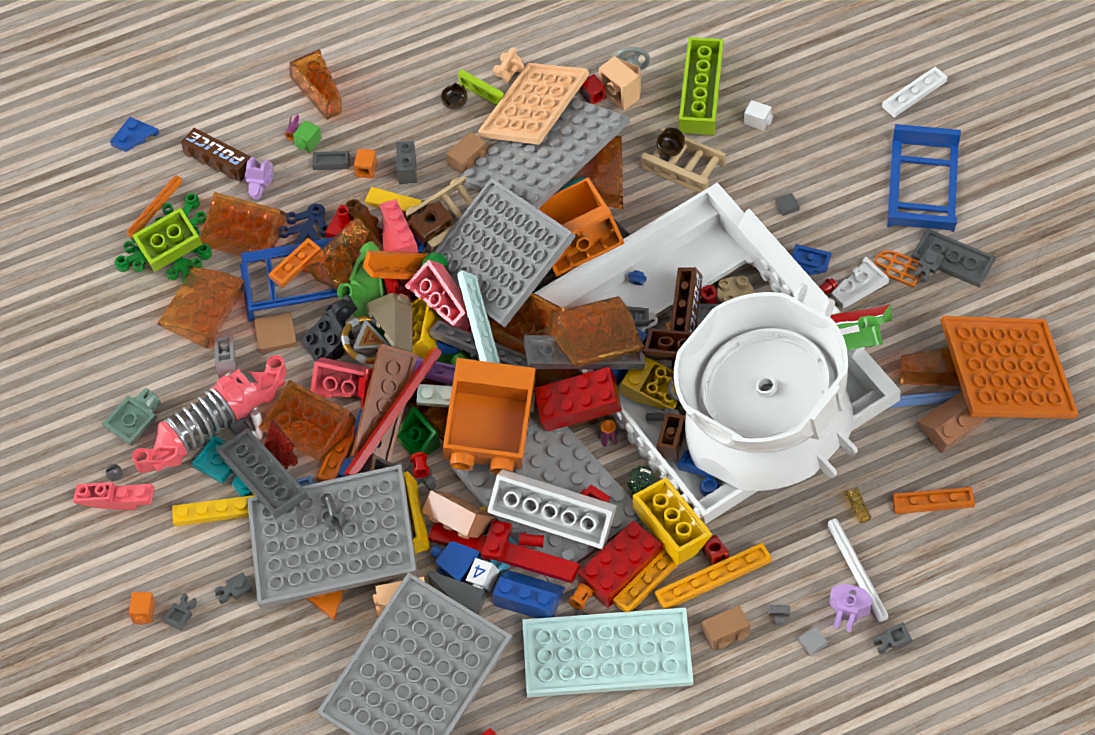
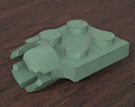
(133, 416)

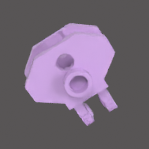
(258, 177)
(848, 605)

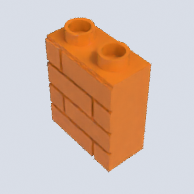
(586, 216)
(488, 415)

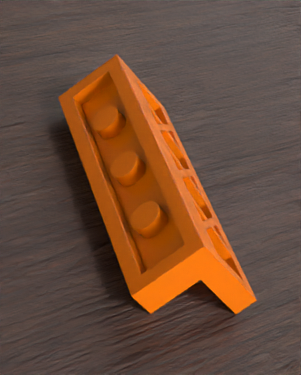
(393, 264)

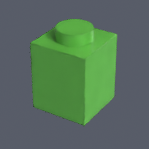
(307, 136)

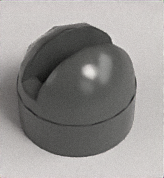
(114, 472)

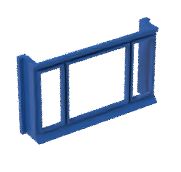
(926, 137)
(267, 255)

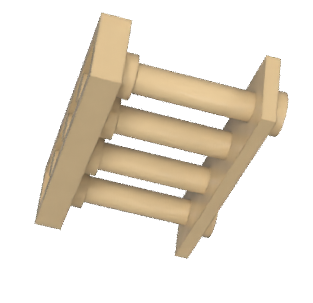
(684, 176)
(455, 184)

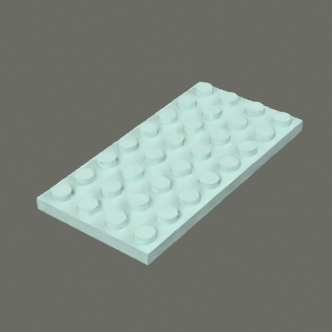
(607, 652)

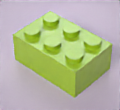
(167, 239)

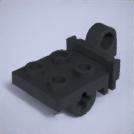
(325, 336)

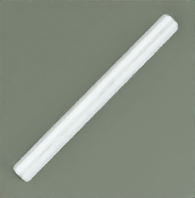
(857, 568)

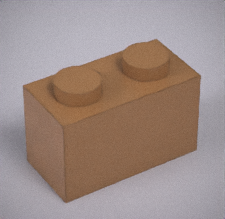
(466, 152)
(726, 628)

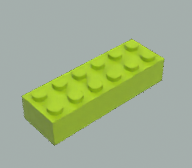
(701, 86)

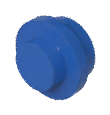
(637, 277)
(708, 486)

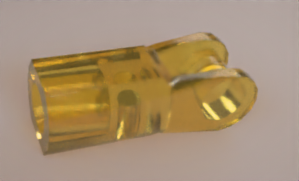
(858, 506)

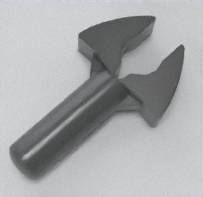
(659, 416)
(341, 517)

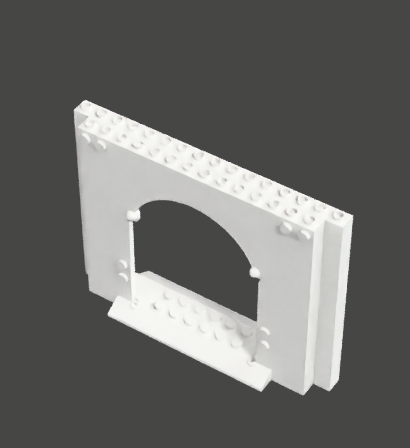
(716, 240)

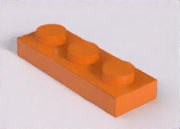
(294, 263)

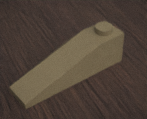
(394, 316)

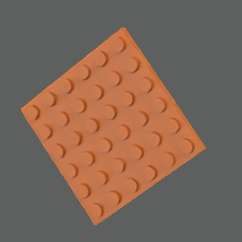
(1008, 367)

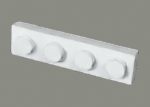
(914, 91)

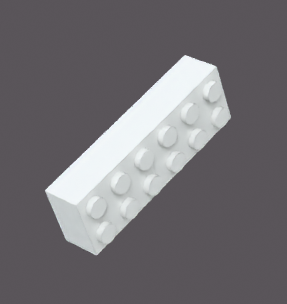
(551, 508)

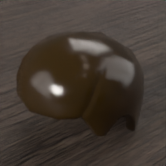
(454, 96)
(670, 142)

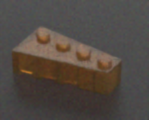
(316, 83)
(608, 173)
(928, 368)

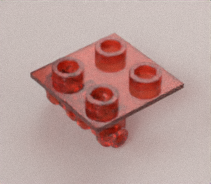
(280, 446)

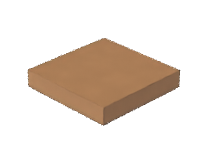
(275, 332)

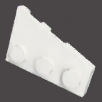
(861, 283)

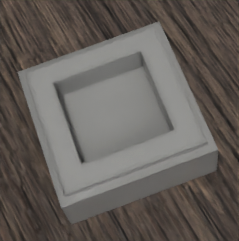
(813, 641)

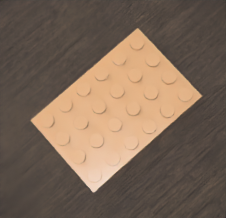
(533, 103)

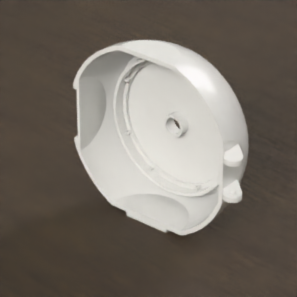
(760, 343)
(773, 469)

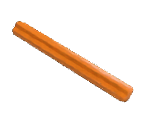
(154, 206)

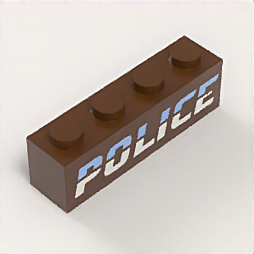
(215, 154)
(686, 299)

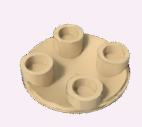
(733, 287)

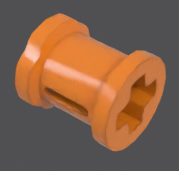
(580, 597)

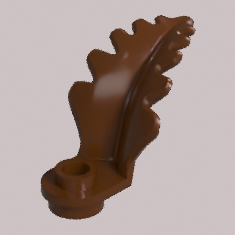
(359, 210)

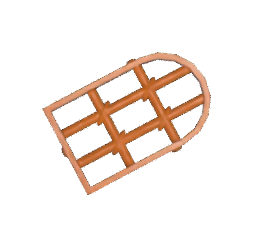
(906, 266)

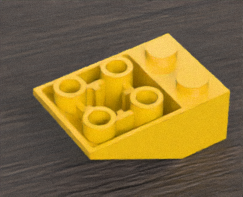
(649, 385)

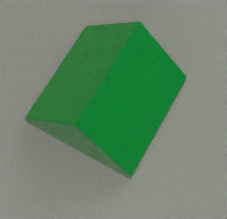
(418, 434)

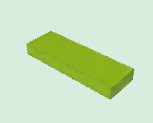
(480, 87)

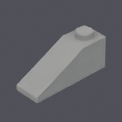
(225, 355)

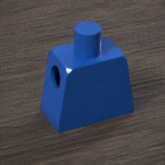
(455, 560)

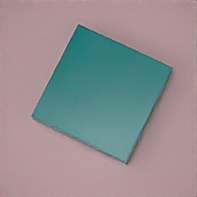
(211, 463)

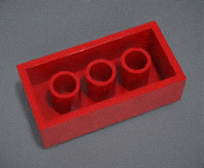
(578, 399)
(619, 562)

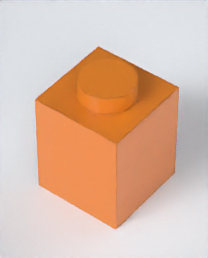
(365, 163)
(142, 607)

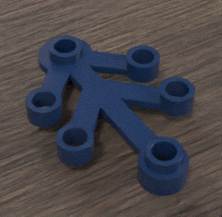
(305, 228)

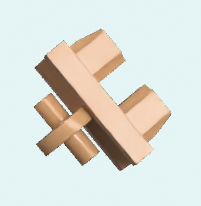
(510, 65)

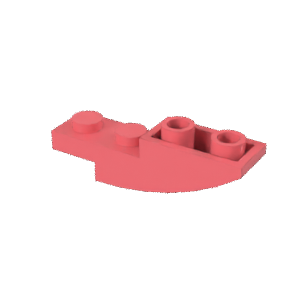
(114, 497)

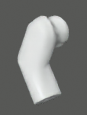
(257, 419)

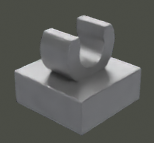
(779, 612)

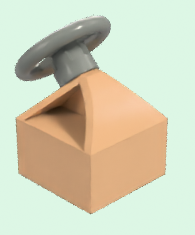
(623, 76)

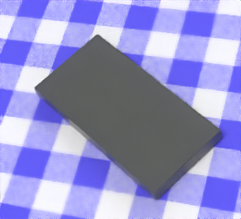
(959, 259)

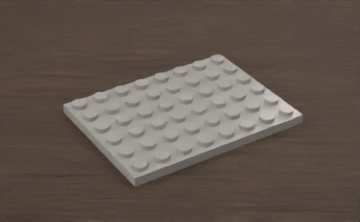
(542, 169)
(506, 248)
(564, 462)
(305, 558)
(415, 666)

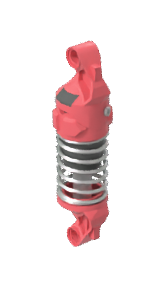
(225, 402)

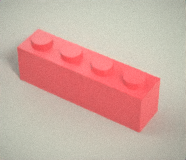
(396, 231)
(441, 293)
(336, 378)

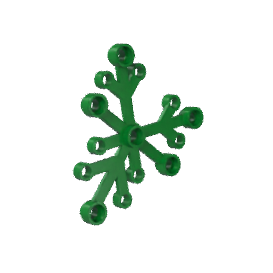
(191, 202)

